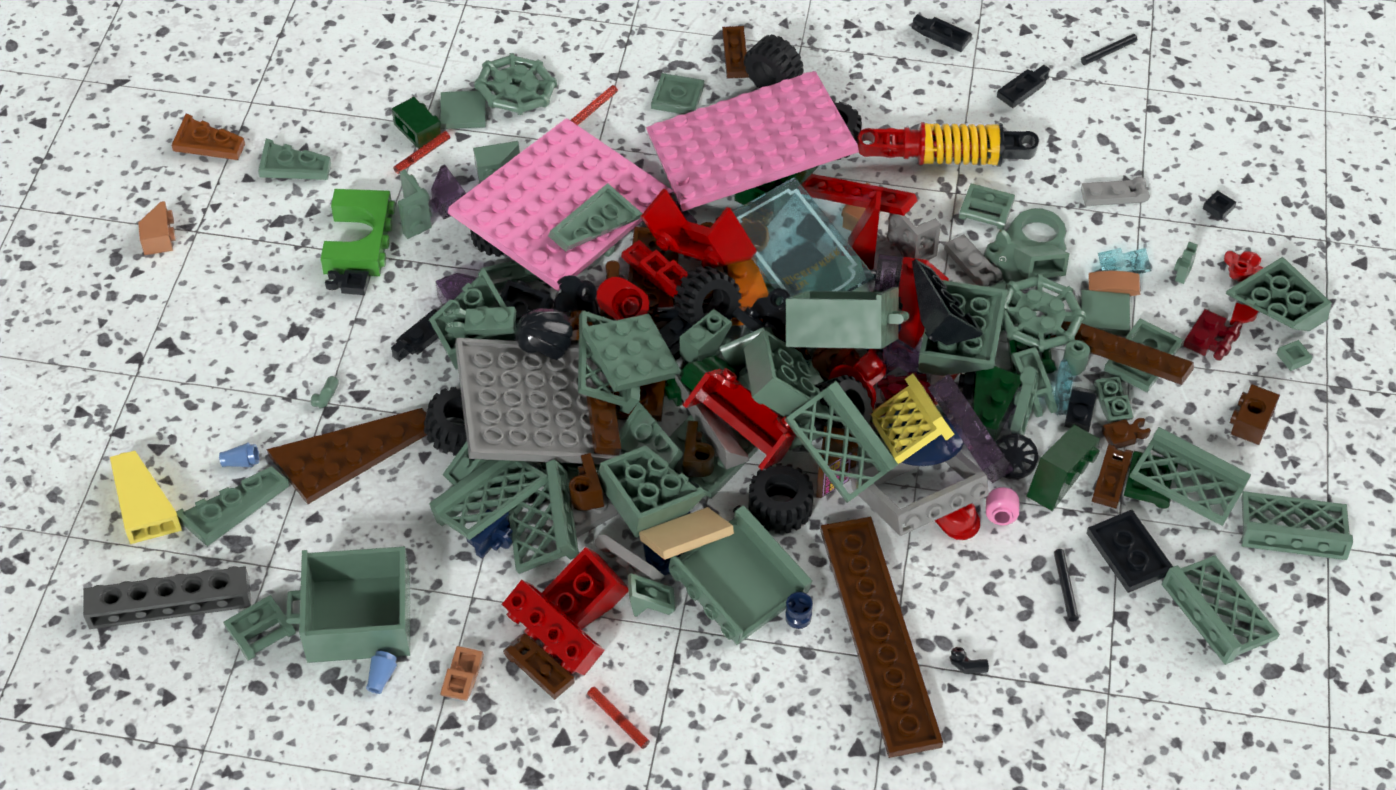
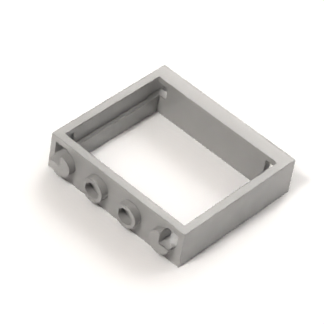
(929, 508)

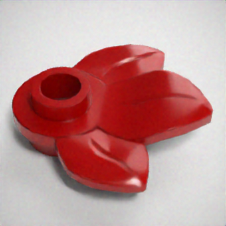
(1242, 265)

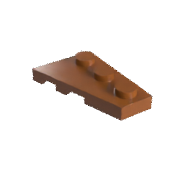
(202, 139)

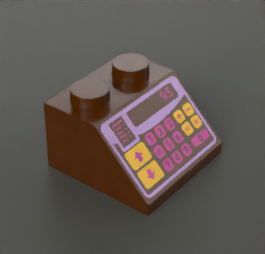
(824, 485)

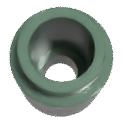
(1077, 356)

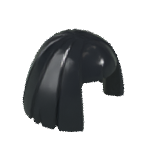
(545, 332)

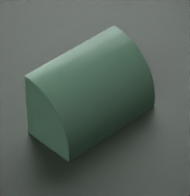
(1041, 260)
(734, 351)

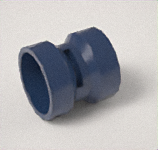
(798, 610)

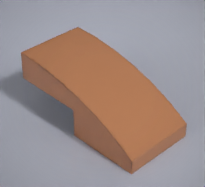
(1115, 282)
(462, 673)

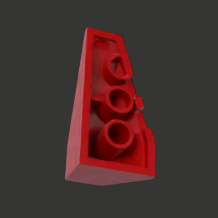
(864, 234)
(912, 329)

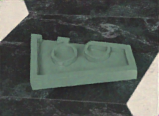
(286, 162)
(642, 431)

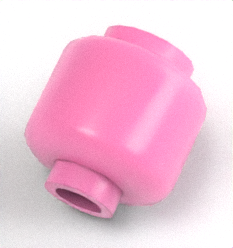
(1002, 506)

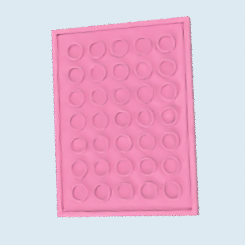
(750, 140)
(543, 187)

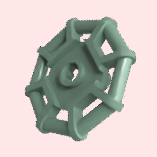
(523, 97)
(1048, 304)

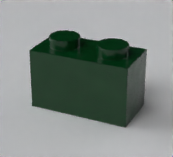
(416, 122)

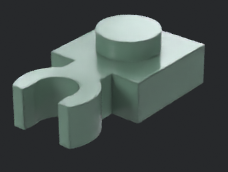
(1184, 265)

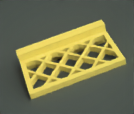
(923, 410)

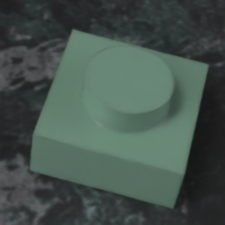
(1294, 355)

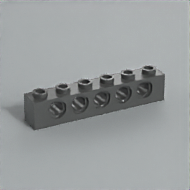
(128, 609)

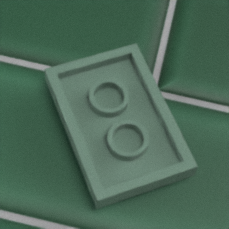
(1151, 336)

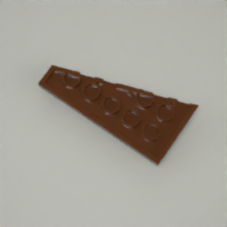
(331, 459)

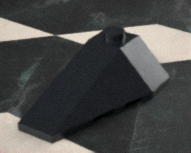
(940, 310)

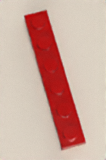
(858, 194)

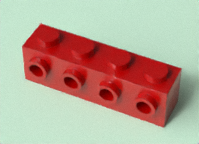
(553, 628)

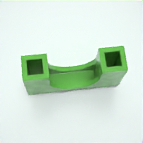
(366, 254)

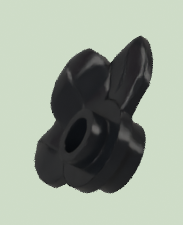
(571, 294)
(770, 311)

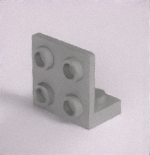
(914, 241)

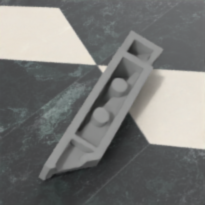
(715, 431)

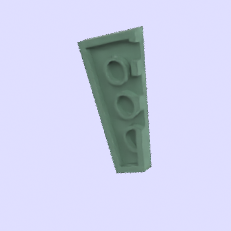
(595, 217)
(223, 512)

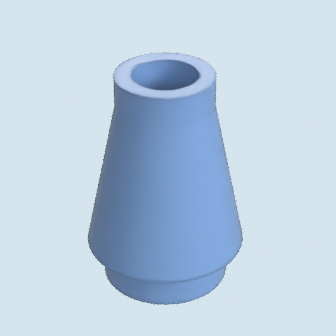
(241, 456)
(381, 669)

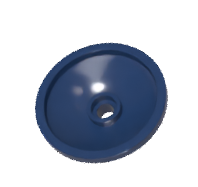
(936, 451)

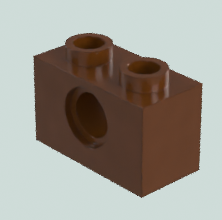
(1254, 415)

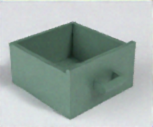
(843, 319)
(353, 604)

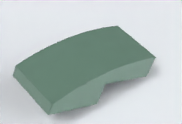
(1112, 399)

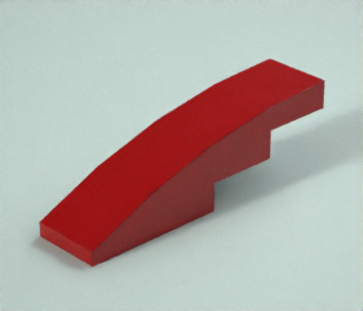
(655, 267)

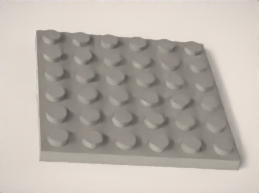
(524, 403)

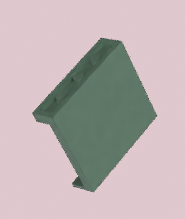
(740, 577)

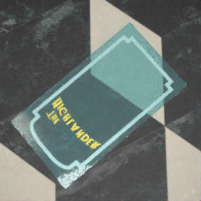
(799, 243)

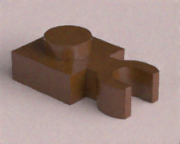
(1125, 434)

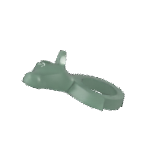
(1001, 251)

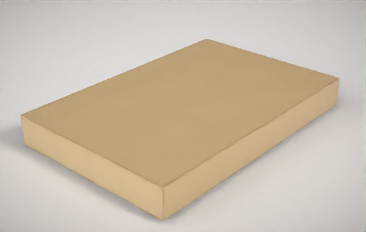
(686, 533)

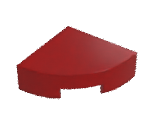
(1243, 314)

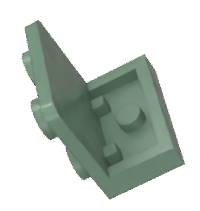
(414, 207)

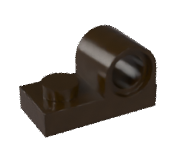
(698, 456)

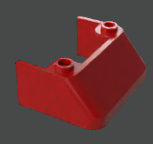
(719, 245)
(752, 420)

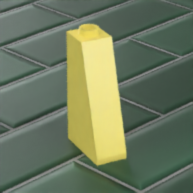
(141, 501)

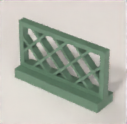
(627, 398)
(861, 434)
(1197, 463)
(481, 484)
(562, 518)
(1294, 537)
(1204, 614)

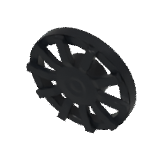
(1016, 455)

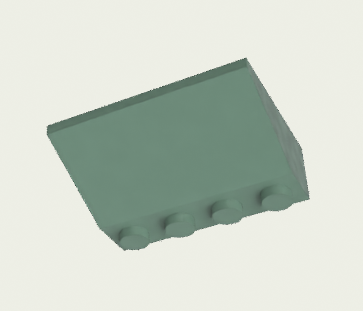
(977, 354)

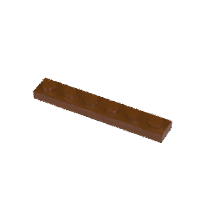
(1133, 354)

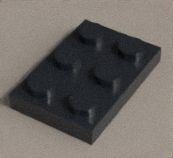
(1129, 550)

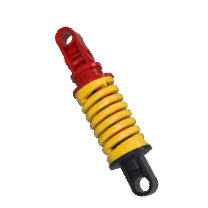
(949, 143)

